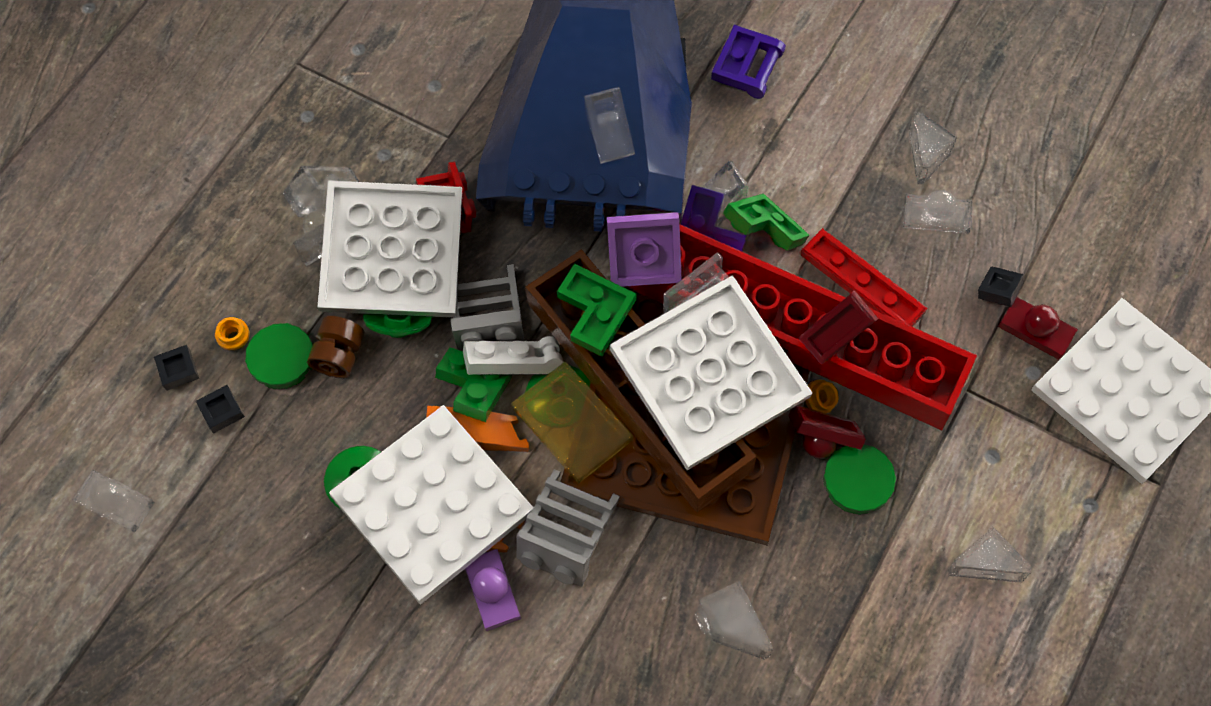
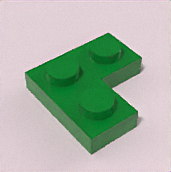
(763, 214)
(603, 304)
(478, 391)

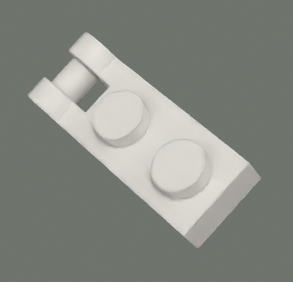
(512, 356)

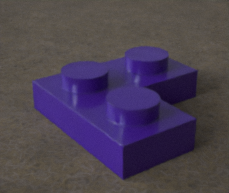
(702, 215)

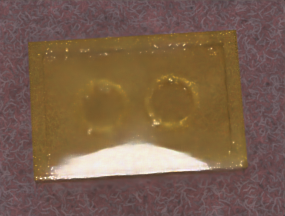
(572, 422)

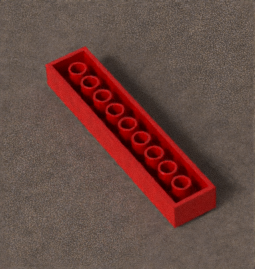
(883, 362)

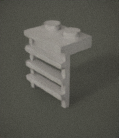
(489, 326)
(556, 547)

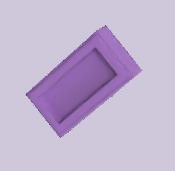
(492, 591)

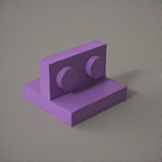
(644, 249)

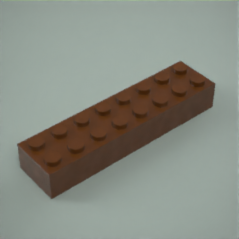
(697, 485)

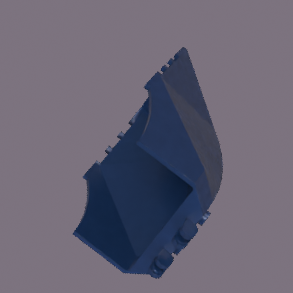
(541, 133)

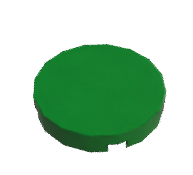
(279, 356)
(859, 479)

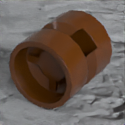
(336, 346)

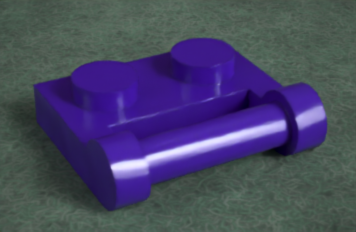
(738, 57)

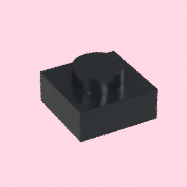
(1000, 286)
(176, 367)
(220, 409)

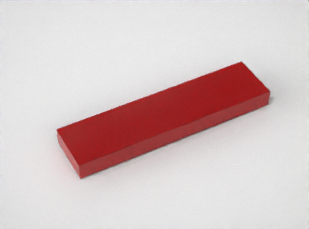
(856, 274)

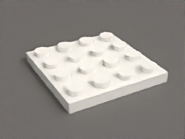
(390, 249)
(710, 372)
(1129, 390)
(431, 503)

